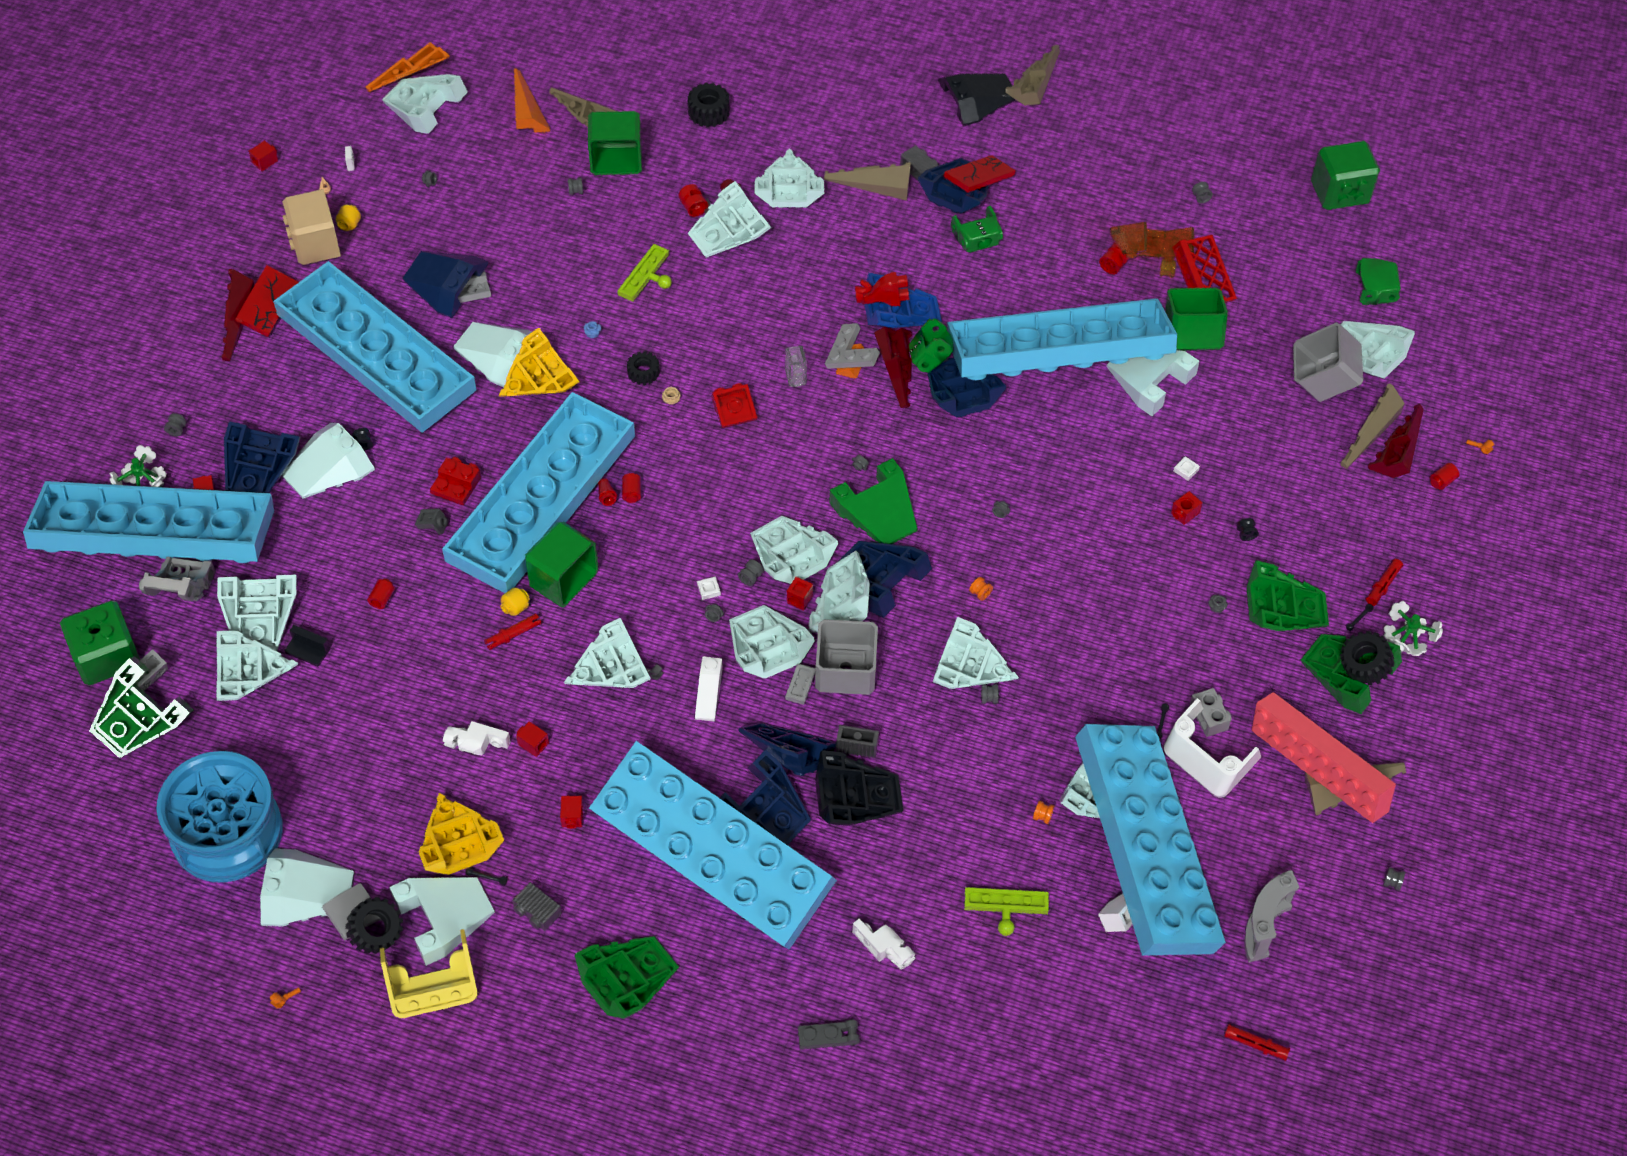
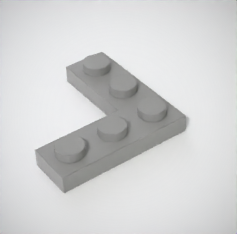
(844, 356)

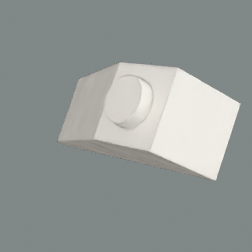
(708, 688)
(1115, 915)

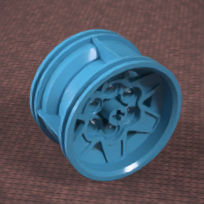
(191, 792)

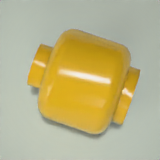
(348, 217)
(514, 601)

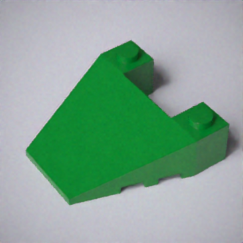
(880, 510)
(1325, 664)
(131, 716)

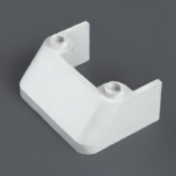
(1213, 776)

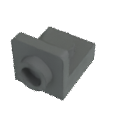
(432, 519)

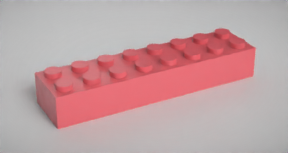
(1323, 757)

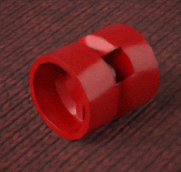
(693, 200)
(1113, 260)

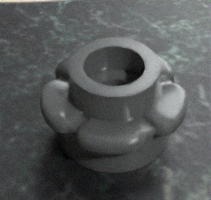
(429, 178)
(860, 463)
(1000, 509)
(1217, 607)
(713, 612)

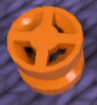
(981, 588)
(1043, 812)

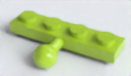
(644, 272)
(1006, 901)

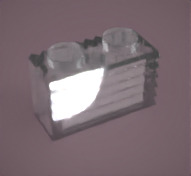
(796, 366)

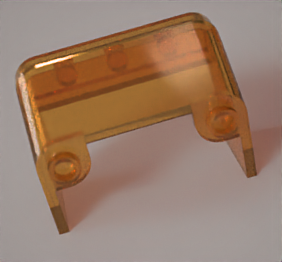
(1139, 241)

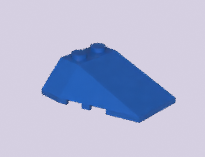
(911, 312)

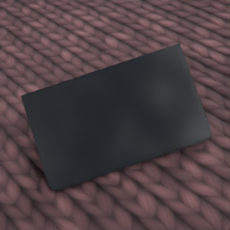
(307, 646)

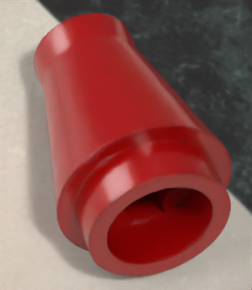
(607, 495)

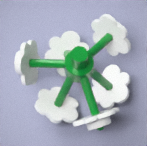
(135, 471)
(1413, 625)

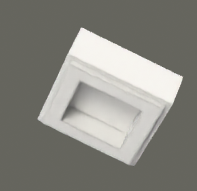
(349, 157)
(1186, 468)
(708, 588)

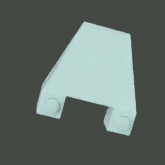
(420, 97)
(1141, 376)
(449, 907)

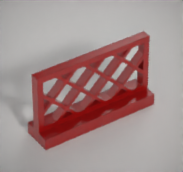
(1192, 274)

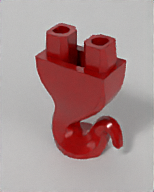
(884, 290)

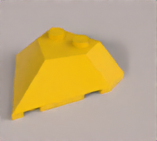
(537, 369)
(457, 838)

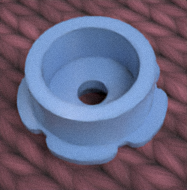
(594, 332)

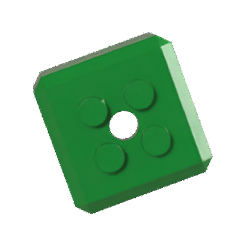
(614, 143)
(1345, 175)
(1197, 317)
(561, 563)
(98, 641)

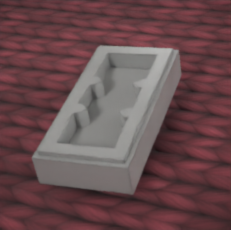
(800, 684)

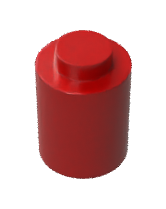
(1444, 476)
(631, 488)
(381, 593)

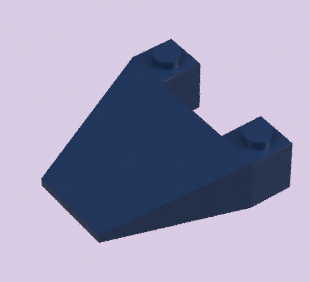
(886, 567)
(774, 802)

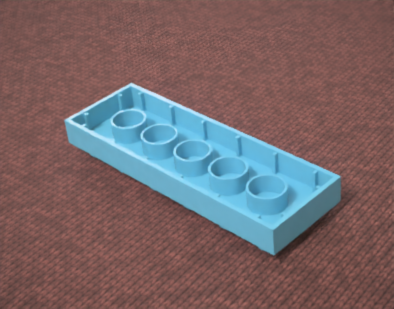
(1062, 338)
(375, 346)
(539, 491)
(149, 521)
(1149, 840)
(713, 845)

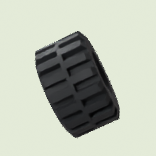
(708, 105)
(1362, 645)
(389, 917)

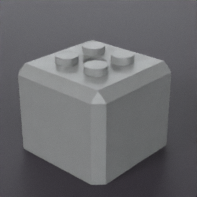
(1328, 362)
(849, 645)

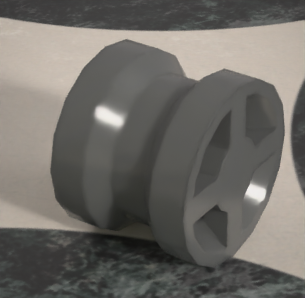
(575, 186)
(1202, 192)
(175, 424)
(989, 694)
(1394, 878)

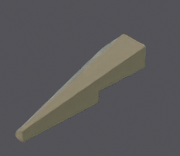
(1031, 87)
(579, 106)
(888, 181)
(1383, 415)
(1322, 798)

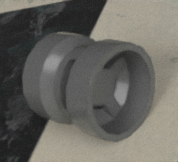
(750, 573)

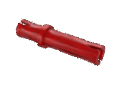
(1381, 587)
(505, 635)
(1279, 1052)

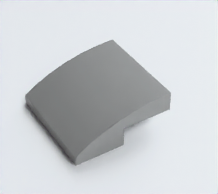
(475, 289)
(342, 905)

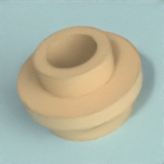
(668, 392)

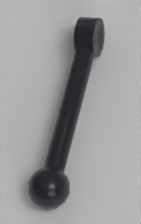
(1369, 608)
(1165, 707)
(502, 880)

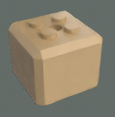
(310, 227)

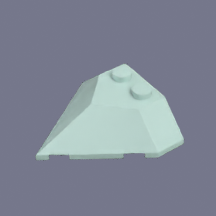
(789, 183)
(970, 659)
(610, 660)
(245, 665)
(1079, 796)

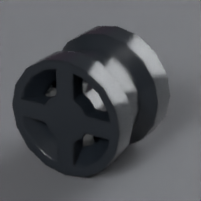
(363, 436)
(1247, 529)

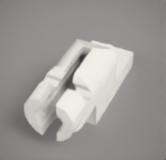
(476, 738)
(884, 944)

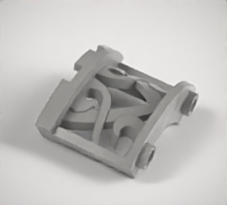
(187, 585)
(1270, 903)

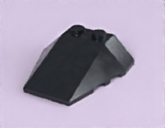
(977, 94)
(853, 791)

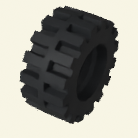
(643, 359)

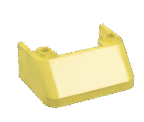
(430, 990)

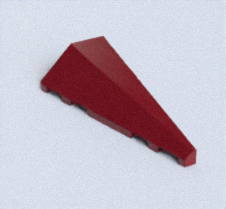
(238, 293)
(895, 353)
(1400, 447)

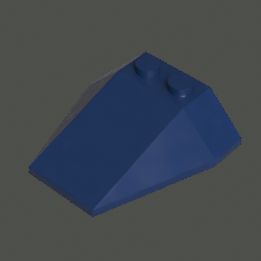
(947, 194)
(441, 278)
(961, 395)
(255, 458)
(791, 748)

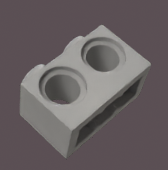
(157, 668)
(1213, 711)

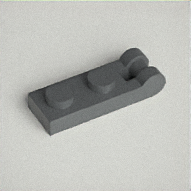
(828, 1035)

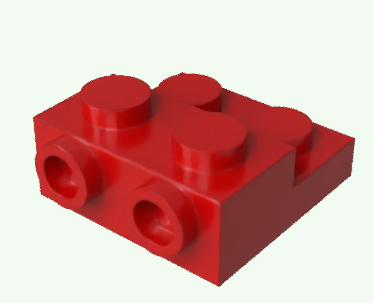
(734, 405)
(456, 480)

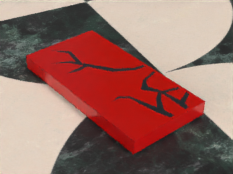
(979, 173)
(259, 307)

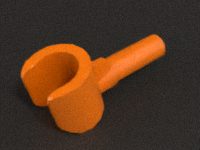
(1486, 448)
(278, 1001)

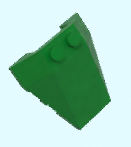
(1282, 602)
(625, 974)

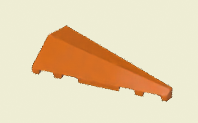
(423, 58)
(526, 108)

